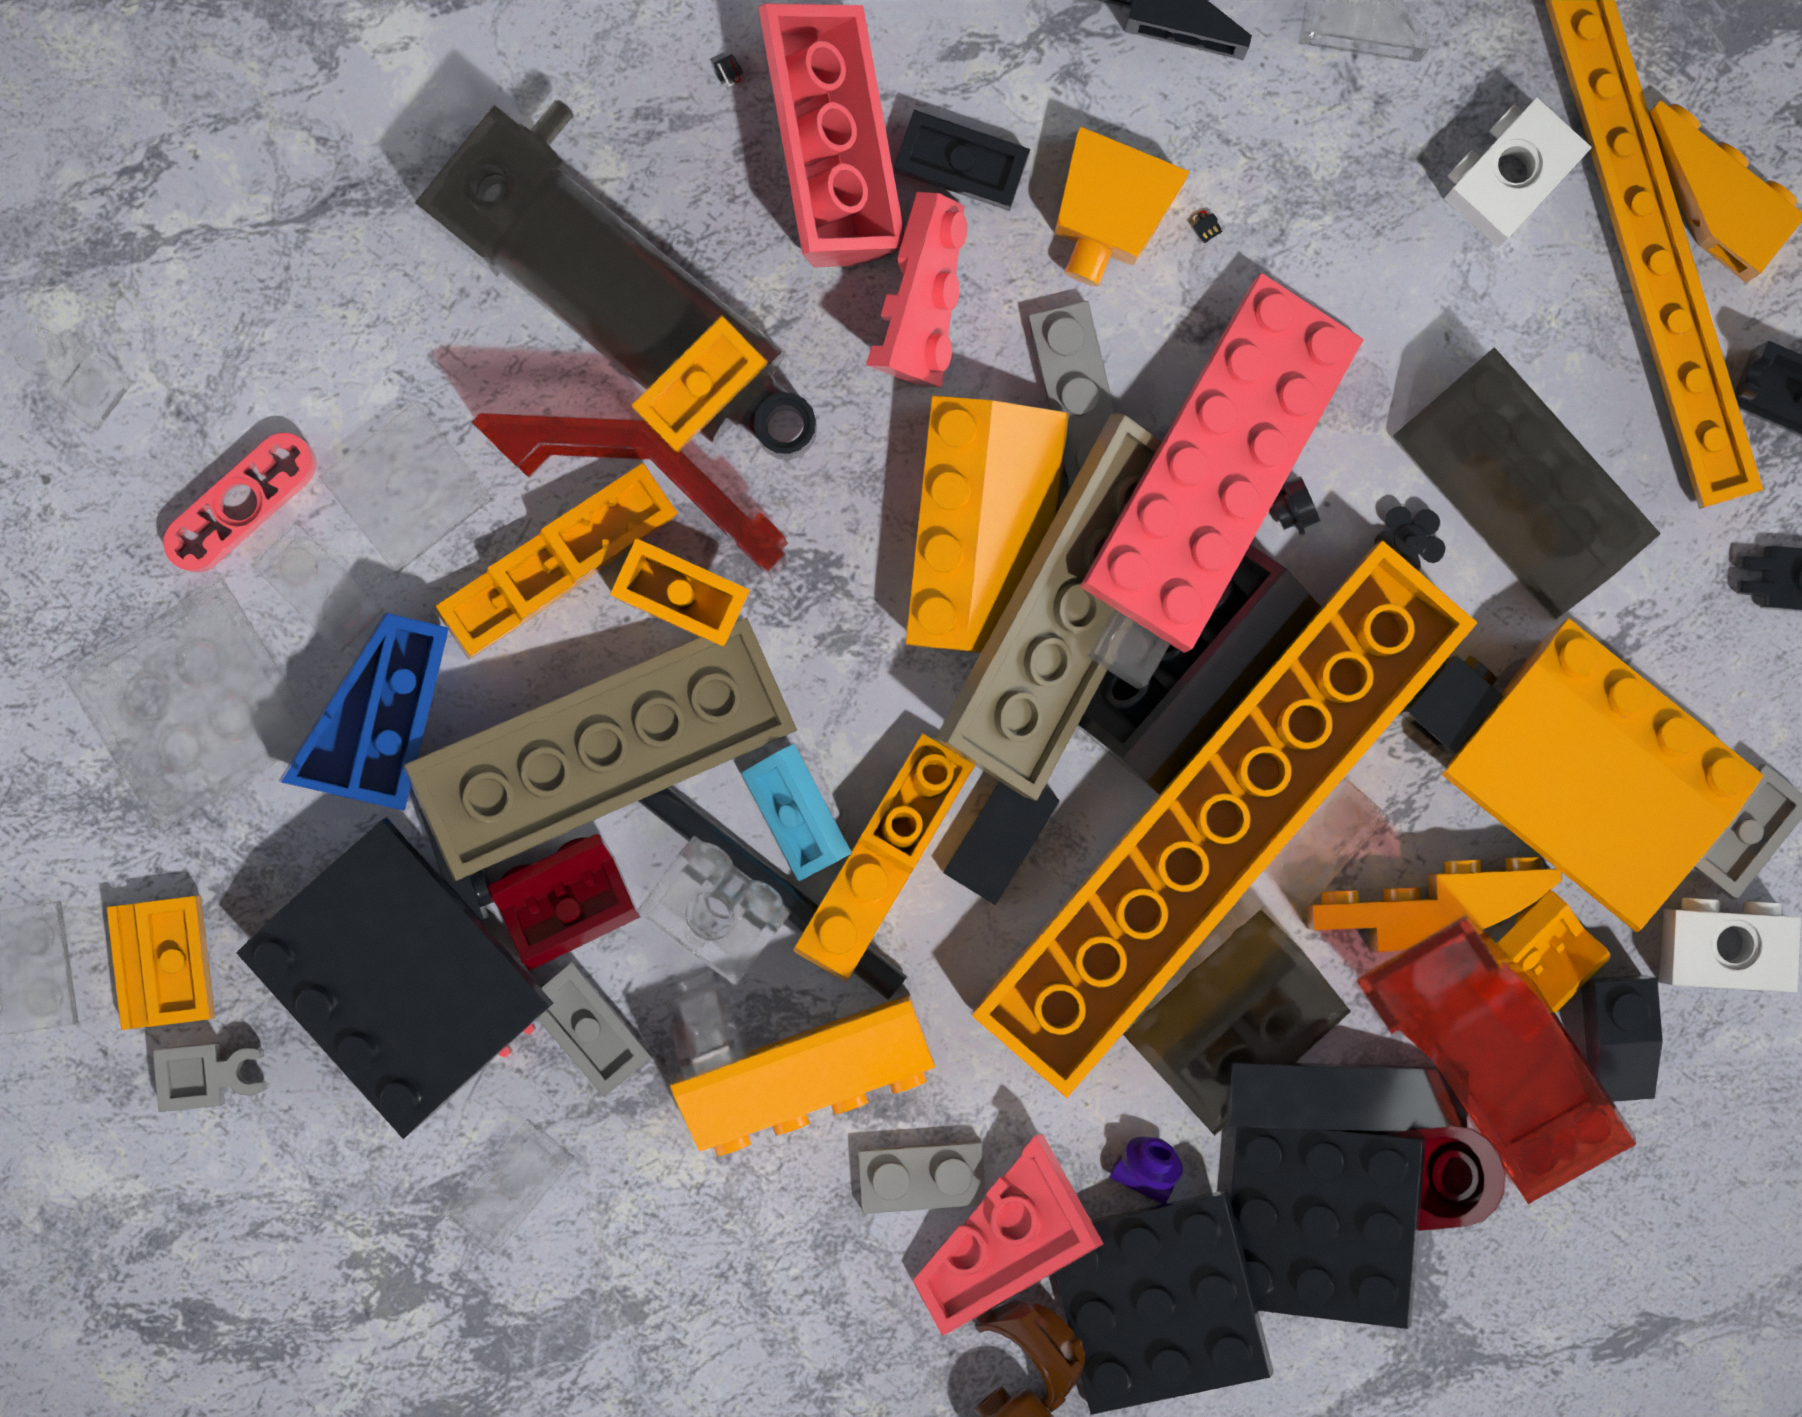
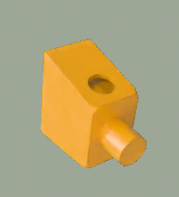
(1113, 203)

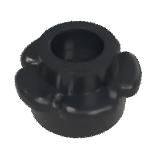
(1295, 506)

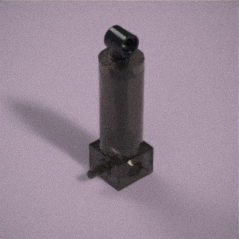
(595, 267)

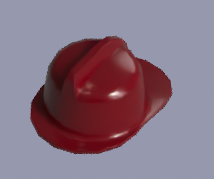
(1460, 1177)

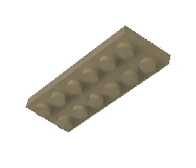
(1035, 665)
(598, 750)

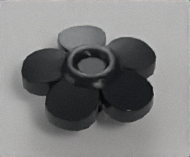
(1411, 537)

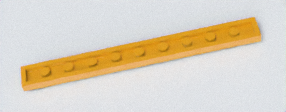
(1655, 250)

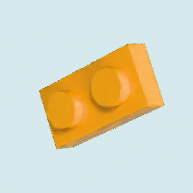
(699, 384)

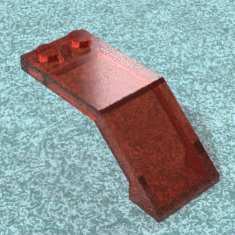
(533, 439)
(1501, 1055)

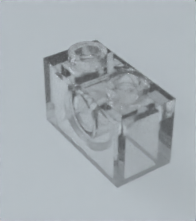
(682, 909)

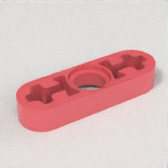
(215, 544)

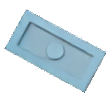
(796, 812)

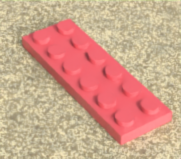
(1222, 463)

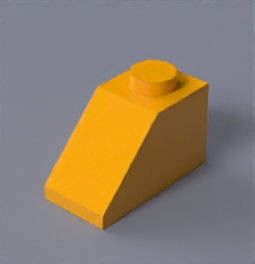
(679, 592)

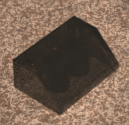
(1242, 1004)

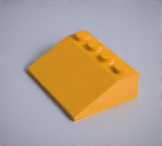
(1602, 774)

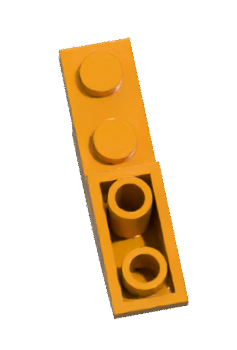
(884, 858)
(1461, 890)

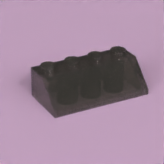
(1525, 484)

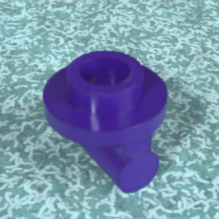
(1148, 1168)

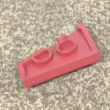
(920, 312)
(1010, 1242)

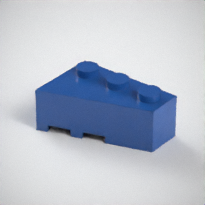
(374, 717)

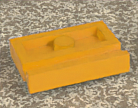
(161, 962)

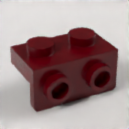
(563, 900)

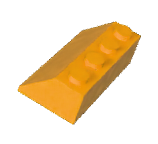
(982, 515)
(806, 1073)

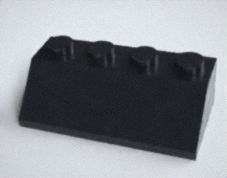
(1192, 692)

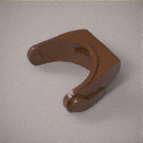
(1045, 1341)

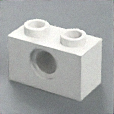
(1545, 148)
(1767, 954)

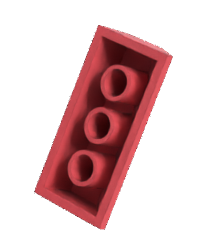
(832, 132)

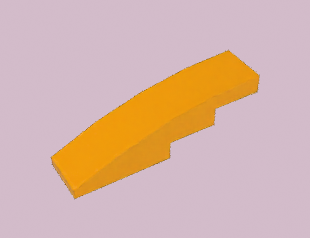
(555, 561)

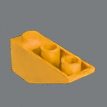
(1725, 204)

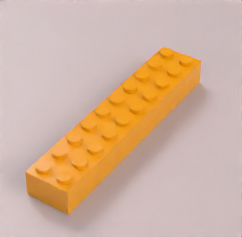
(1223, 818)

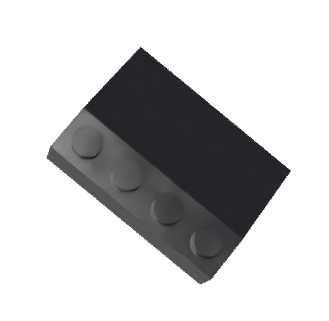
(394, 977)

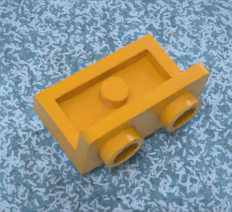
(1554, 949)

